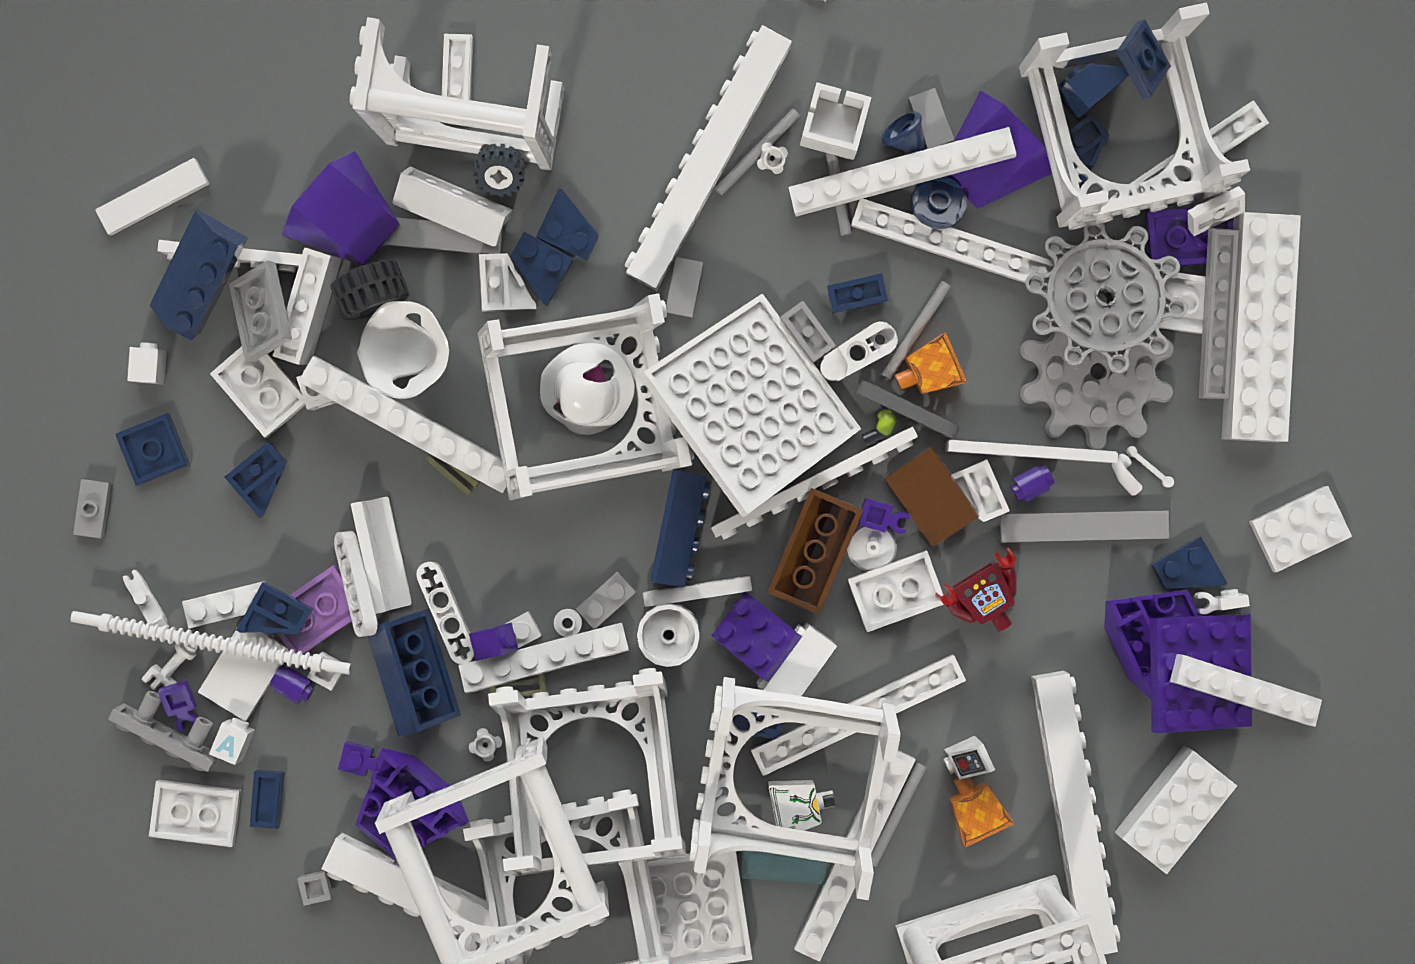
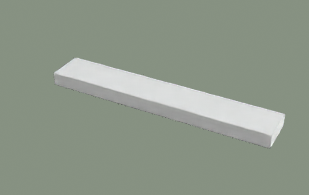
(1225, 135)
(1031, 451)

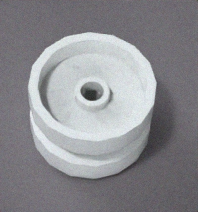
(661, 649)

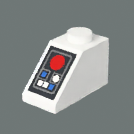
(968, 758)

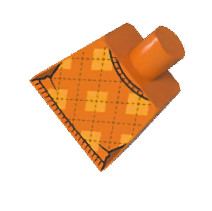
(932, 367)
(977, 811)

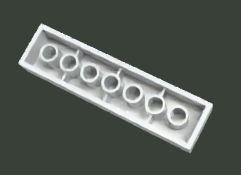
(1263, 328)

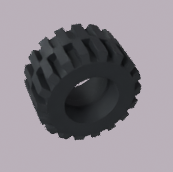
(368, 288)

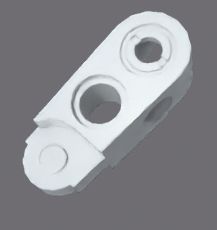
(839, 363)

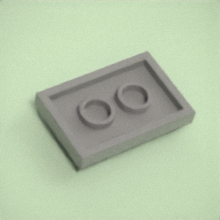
(260, 311)

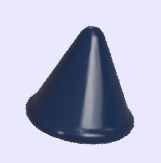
(905, 133)

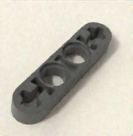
(907, 410)

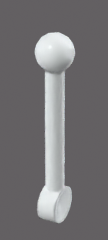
(1166, 480)

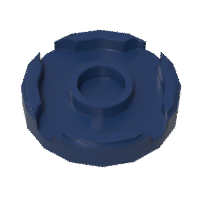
(938, 203)

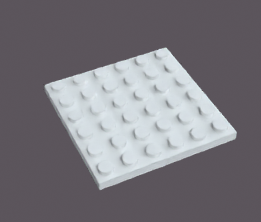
(750, 404)

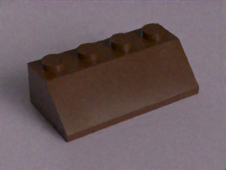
(815, 551)

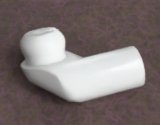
(1124, 476)

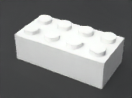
(1175, 809)

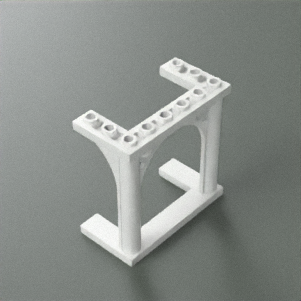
(412, 116)
(1209, 168)
(634, 322)
(649, 694)
(623, 811)
(720, 834)
(587, 897)
(1062, 939)

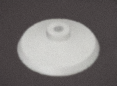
(871, 548)

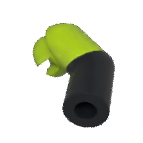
(883, 430)

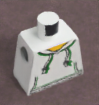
(798, 804)

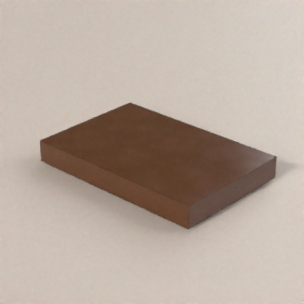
(932, 496)

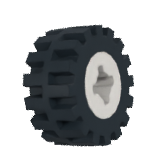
(499, 170)

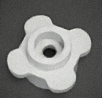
(779, 158)
(485, 752)

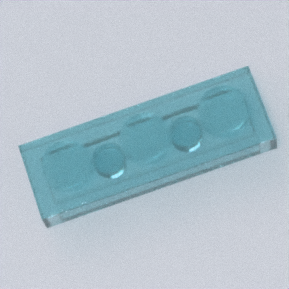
(778, 867)

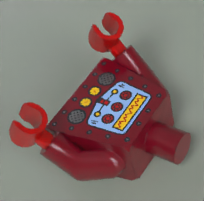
(985, 593)

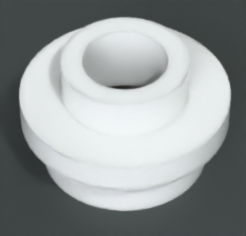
(574, 616)

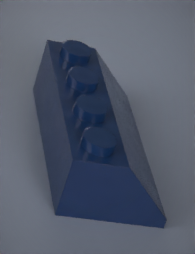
(197, 275)
(678, 528)
(413, 673)

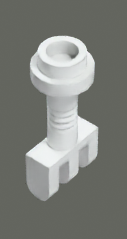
(163, 675)

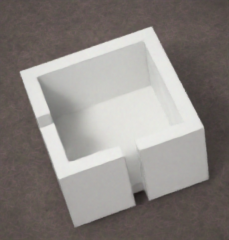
(835, 126)

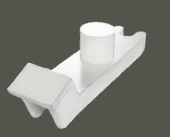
(145, 599)

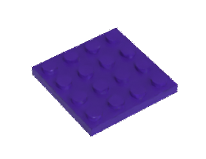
(1212, 639)

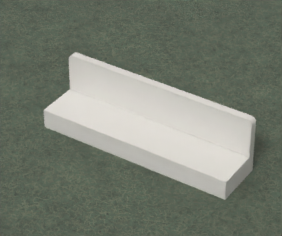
(451, 206)
(308, 305)
(381, 554)

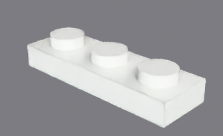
(219, 605)

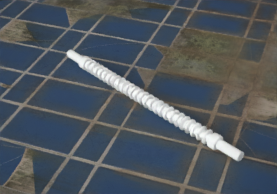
(107, 622)

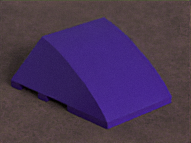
(999, 179)
(342, 213)
(1129, 629)
(395, 776)

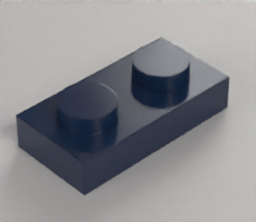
(857, 293)

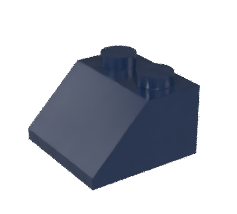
(1088, 86)

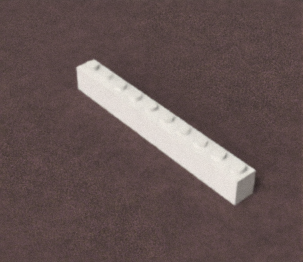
(709, 158)
(1073, 803)

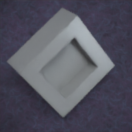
(315, 887)

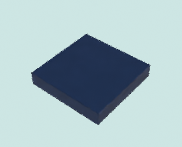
(1143, 59)
(152, 449)

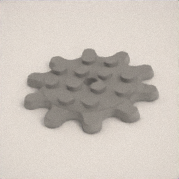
(1110, 266)
(1093, 402)

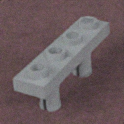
(155, 733)

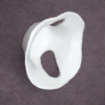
(400, 348)
(586, 404)

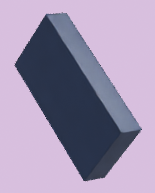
(266, 799)

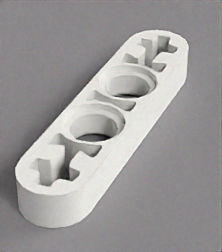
(355, 583)
(697, 591)
(442, 614)

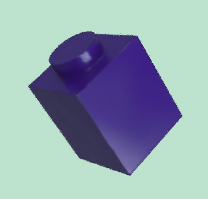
(493, 641)

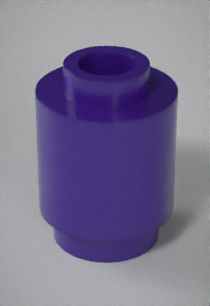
(1032, 483)
(292, 685)

